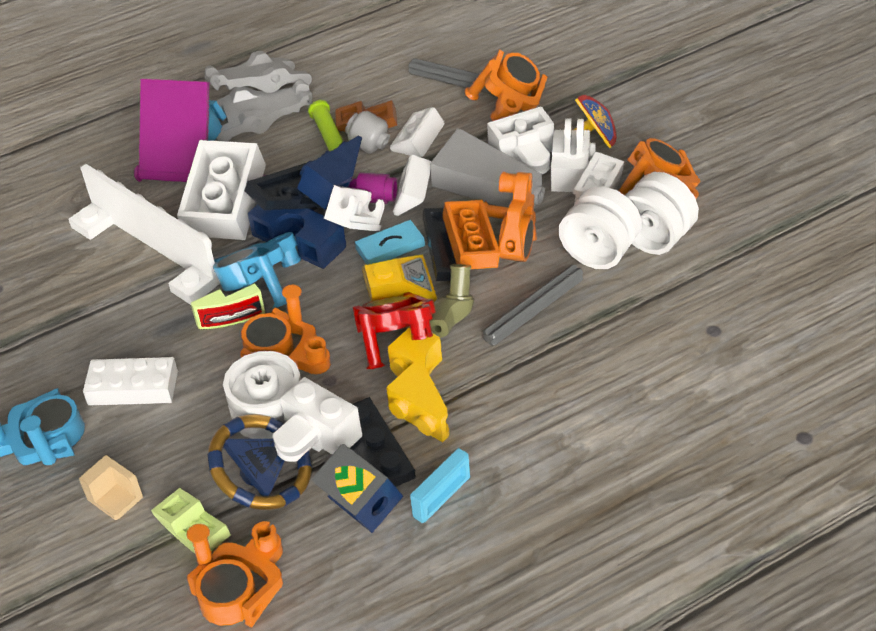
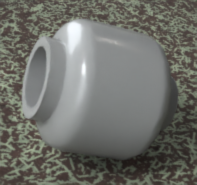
(370, 128)

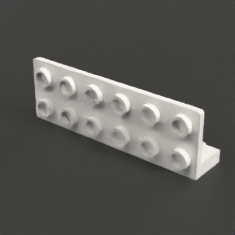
(153, 226)

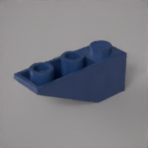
(330, 169)

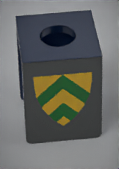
(357, 487)

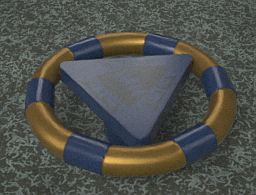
(257, 464)

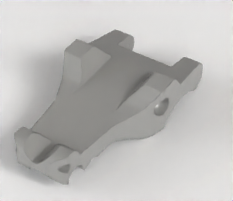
(258, 72)
(258, 110)

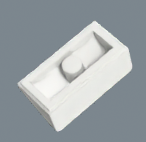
(418, 133)
(412, 184)

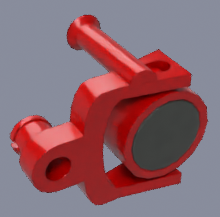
(390, 315)

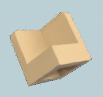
(111, 487)

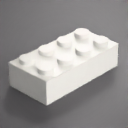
(130, 381)

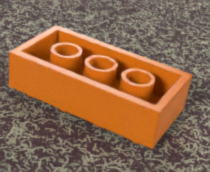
(471, 234)

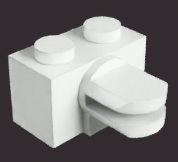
(524, 137)
(570, 156)
(315, 421)

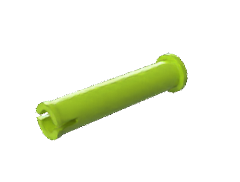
(321, 114)

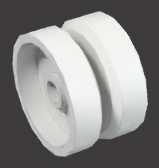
(665, 210)
(600, 227)
(256, 386)

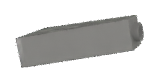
(474, 170)

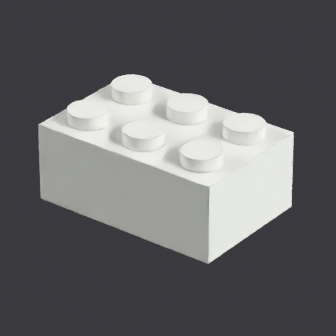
(215, 188)

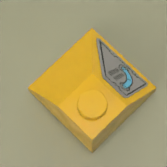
(398, 277)

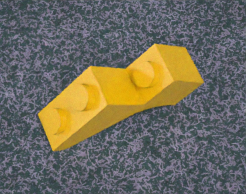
(413, 392)

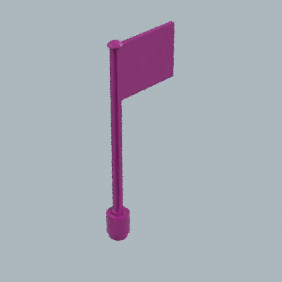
(177, 117)

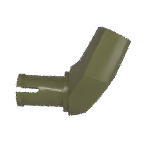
(456, 304)

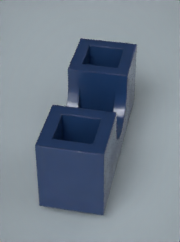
(316, 238)

